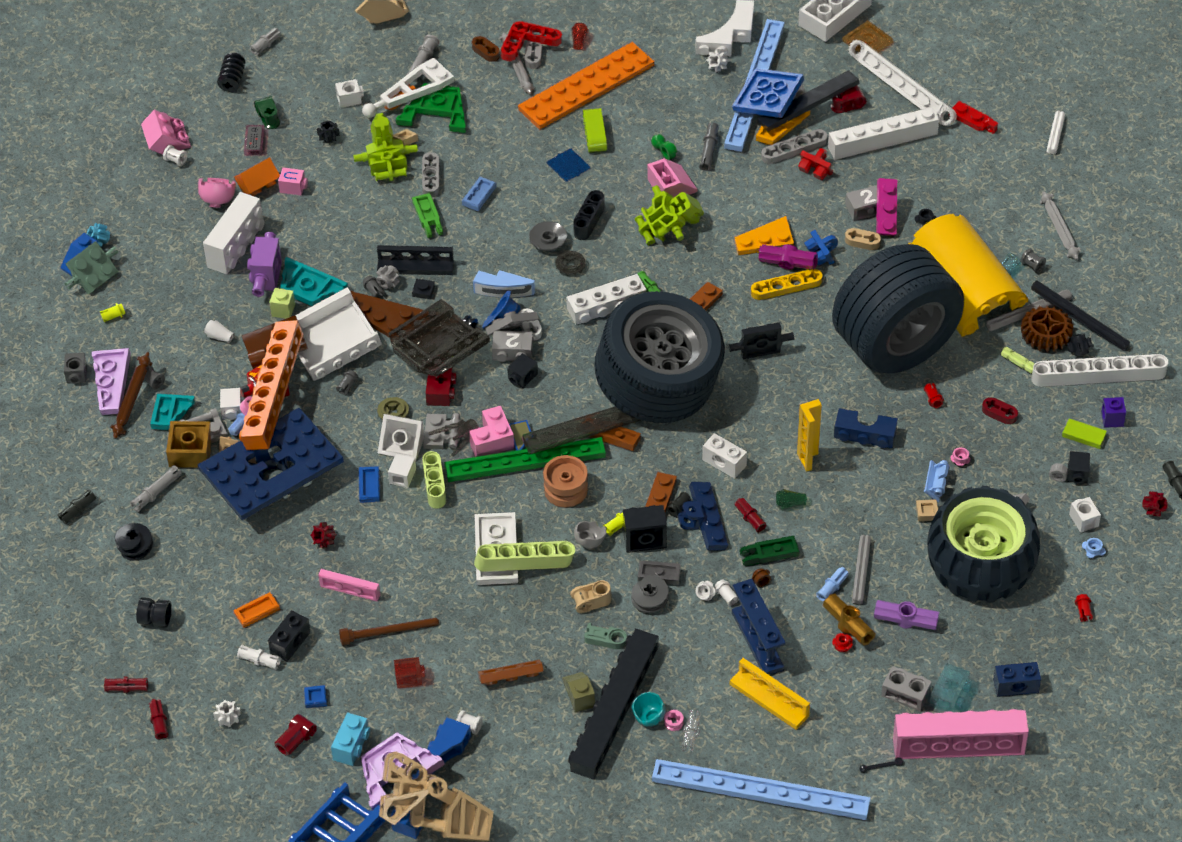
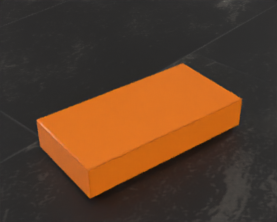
(256, 610)

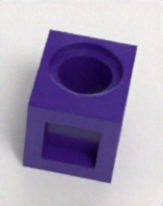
(1113, 412)

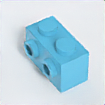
(350, 739)

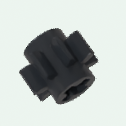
(328, 131)
(1079, 344)

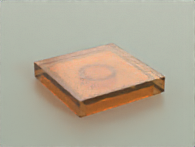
(870, 35)

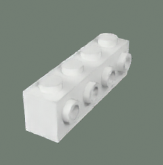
(602, 299)

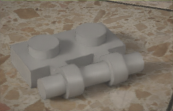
(437, 441)

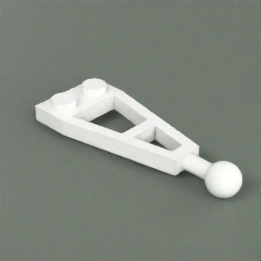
(431, 69)

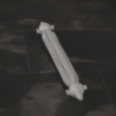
(520, 70)
(1060, 225)

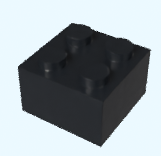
(644, 528)

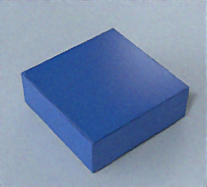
(315, 696)

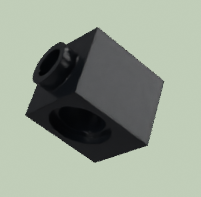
(522, 370)
(1078, 467)

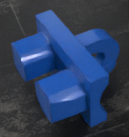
(816, 243)

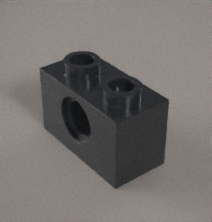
(289, 636)

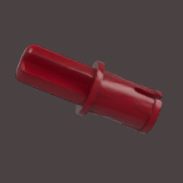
(750, 515)
(158, 719)

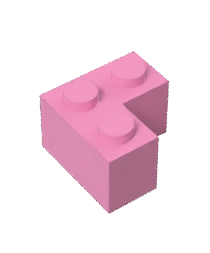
(494, 436)

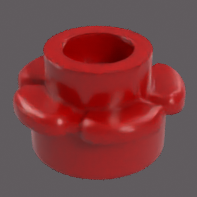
(842, 646)

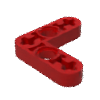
(520, 32)

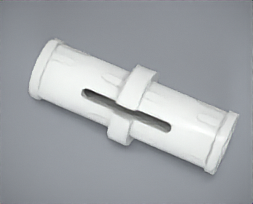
(259, 657)

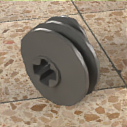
(650, 594)

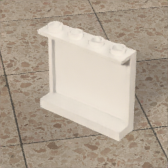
(334, 334)

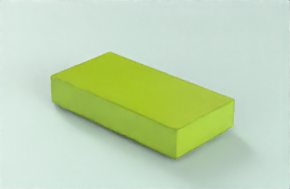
(1084, 433)

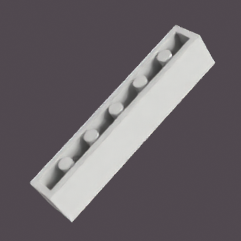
(883, 133)

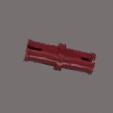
(141, 684)

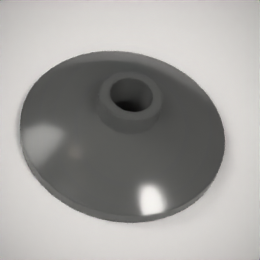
(548, 230)

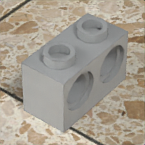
(905, 691)

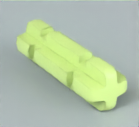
(1018, 359)

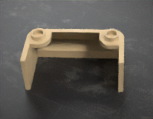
(382, 10)

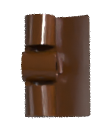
(257, 342)

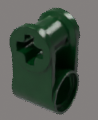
(267, 112)

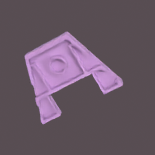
(374, 763)

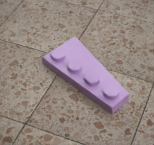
(111, 377)

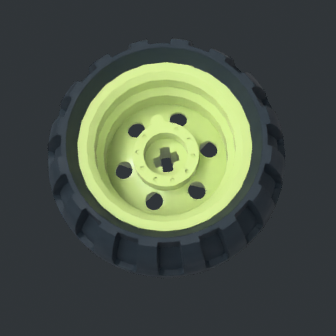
(982, 564)

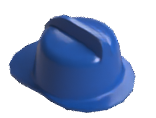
(504, 306)

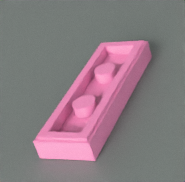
(349, 585)

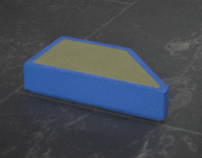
(518, 430)

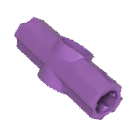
(906, 614)

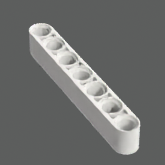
(1099, 370)

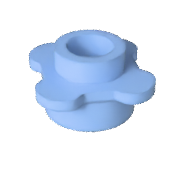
(1093, 543)

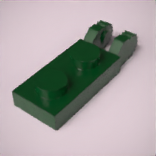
(770, 550)

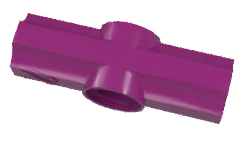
(788, 257)

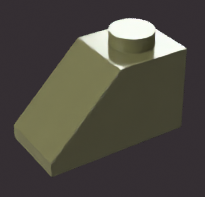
(579, 691)

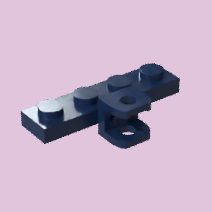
(704, 515)

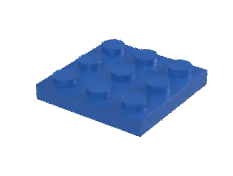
(768, 92)

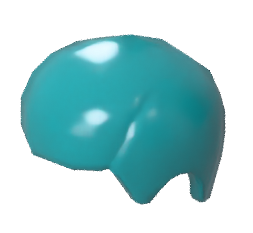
(648, 709)

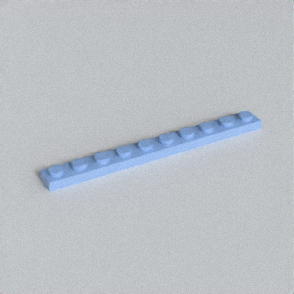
(762, 60)
(761, 789)

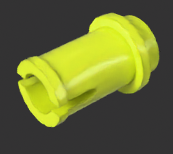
(112, 312)
(615, 524)

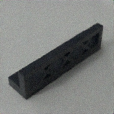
(416, 263)

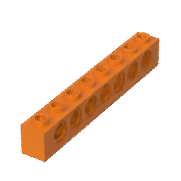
(271, 385)

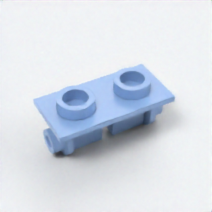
(935, 479)

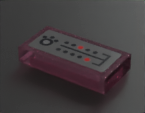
(254, 140)

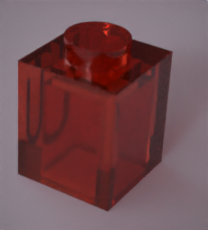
(408, 672)

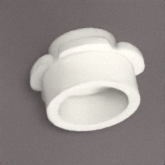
(702, 594)

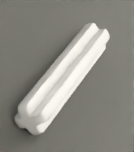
(1055, 132)

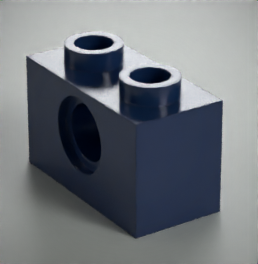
(1017, 679)

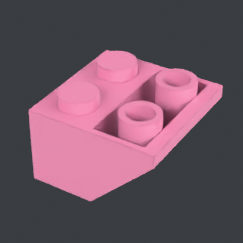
(164, 130)
(670, 177)

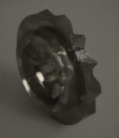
(570, 257)

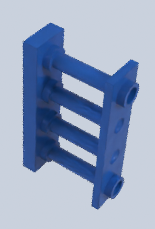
(358, 833)

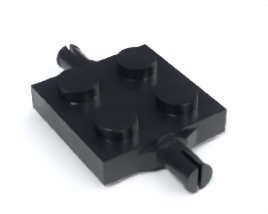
(761, 341)

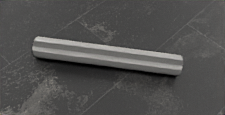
(861, 569)

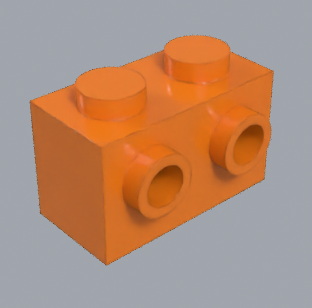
(257, 176)

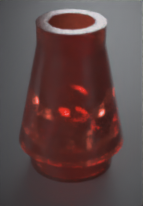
(579, 35)

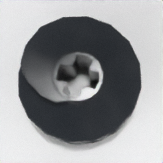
(134, 541)

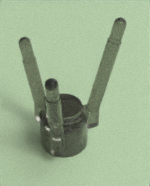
(463, 430)

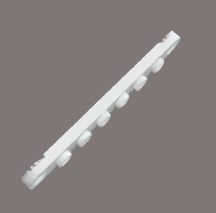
(901, 81)

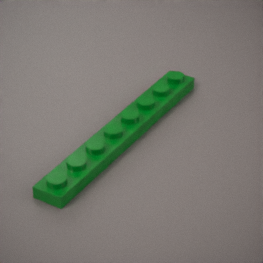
(521, 460)

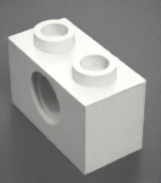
(724, 455)

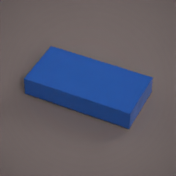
(369, 484)

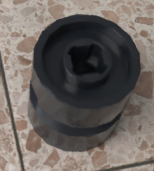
(156, 612)

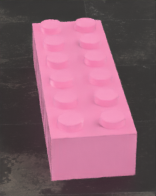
(960, 734)

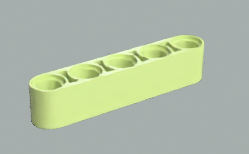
(524, 556)

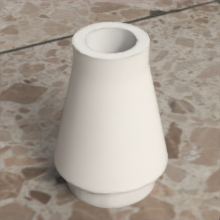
(217, 331)

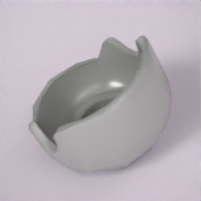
(589, 534)

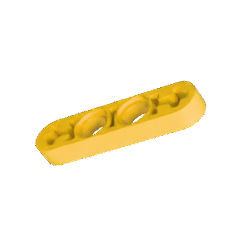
(785, 282)

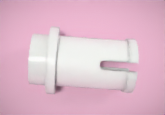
(723, 588)

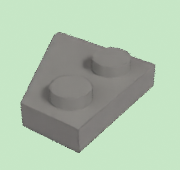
(510, 321)

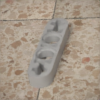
(795, 149)

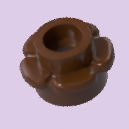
(761, 577)

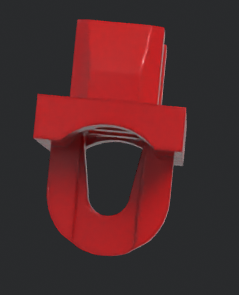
(817, 161)

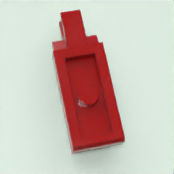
(974, 118)

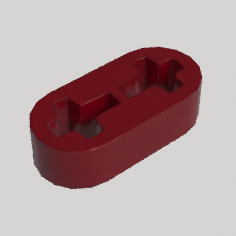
(999, 410)

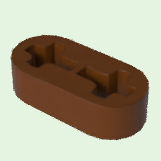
(488, 47)

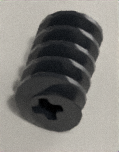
(231, 72)

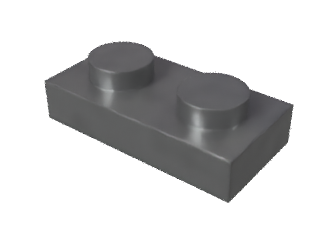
(667, 571)

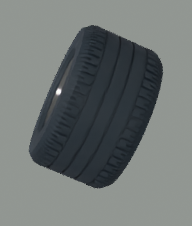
(897, 308)
(659, 357)

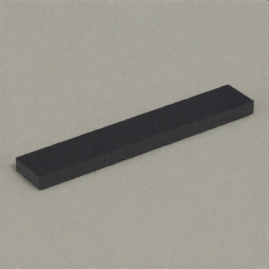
(811, 99)

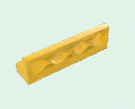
(809, 432)
(768, 694)

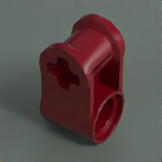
(849, 100)

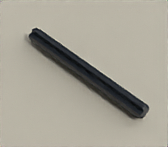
(1080, 315)

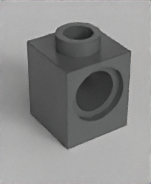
(75, 368)

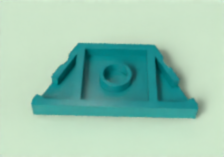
(309, 283)

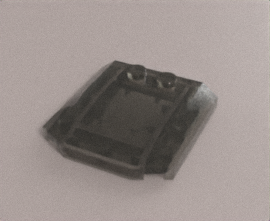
(436, 340)

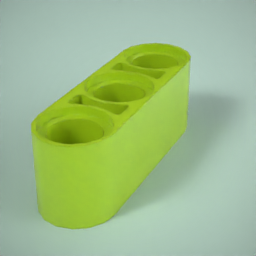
(594, 130)

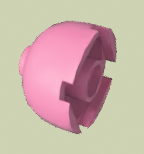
(216, 191)

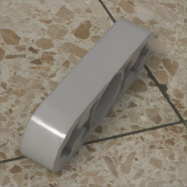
(430, 169)

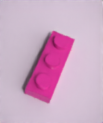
(886, 207)

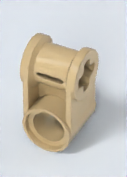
(592, 596)

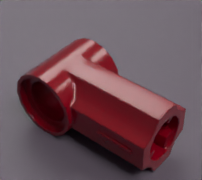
(298, 731)

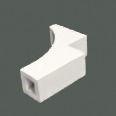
(736, 29)

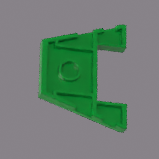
(443, 102)

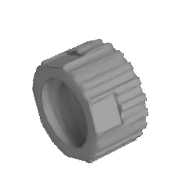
(1058, 472)

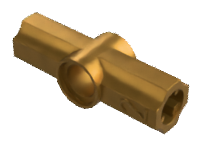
(849, 619)

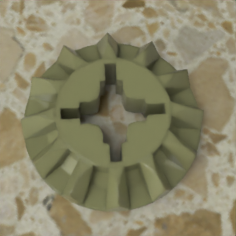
(391, 404)

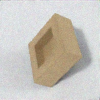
(407, 137)
(926, 509)

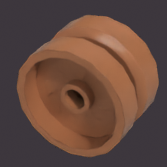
(565, 481)

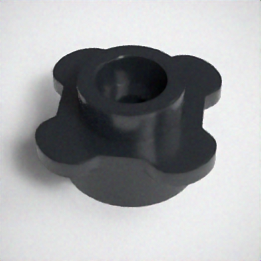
(924, 216)

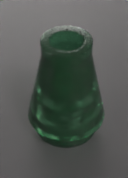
(788, 499)

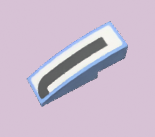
(499, 284)

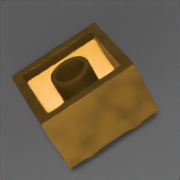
(188, 443)

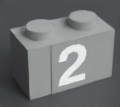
(862, 203)
(511, 344)

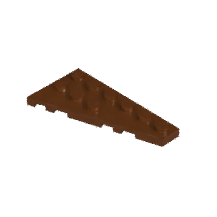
(383, 314)

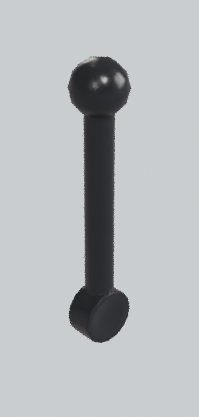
(898, 762)

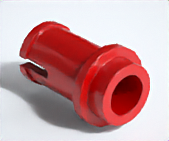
(935, 399)
(1083, 603)

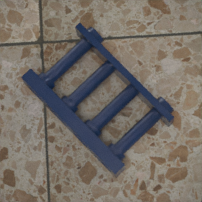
(758, 627)

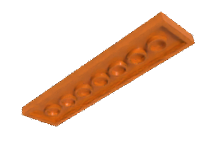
(585, 85)

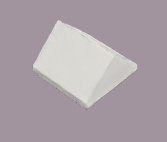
(401, 436)

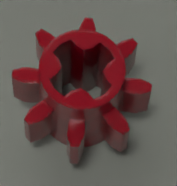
(1154, 503)
(323, 534)

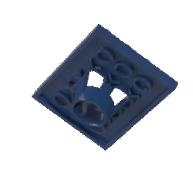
(244, 484)

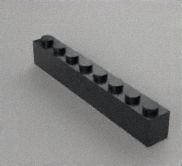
(614, 704)

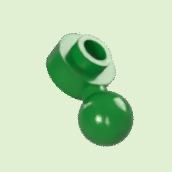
(667, 148)

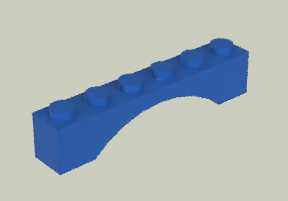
(449, 742)

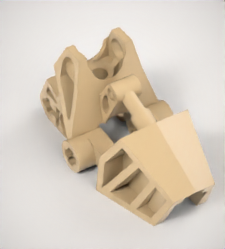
(460, 814)

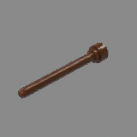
(348, 636)

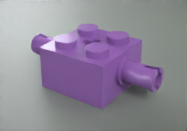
(264, 264)

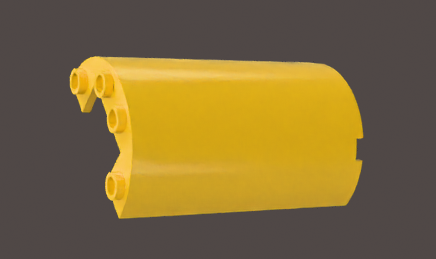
(972, 266)

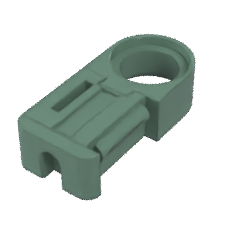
(603, 636)

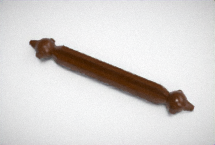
(131, 395)

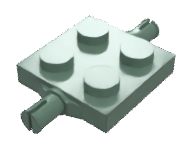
(91, 267)

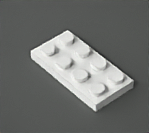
(495, 529)

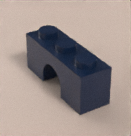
(881, 433)

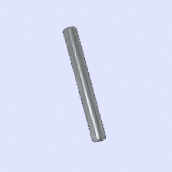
(1019, 313)

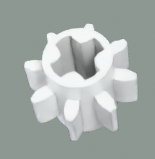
(717, 60)
(227, 713)

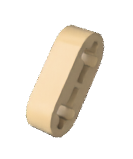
(862, 239)

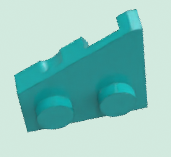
(170, 408)

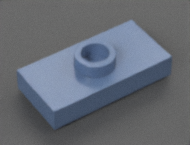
(479, 193)

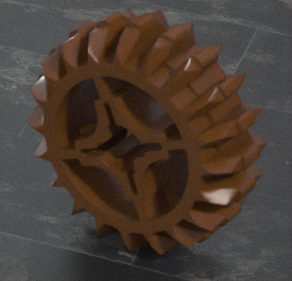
(1054, 336)

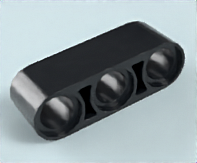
(589, 215)

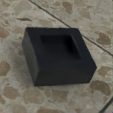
(423, 289)

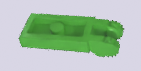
(427, 213)

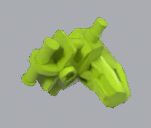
(385, 154)
(668, 215)

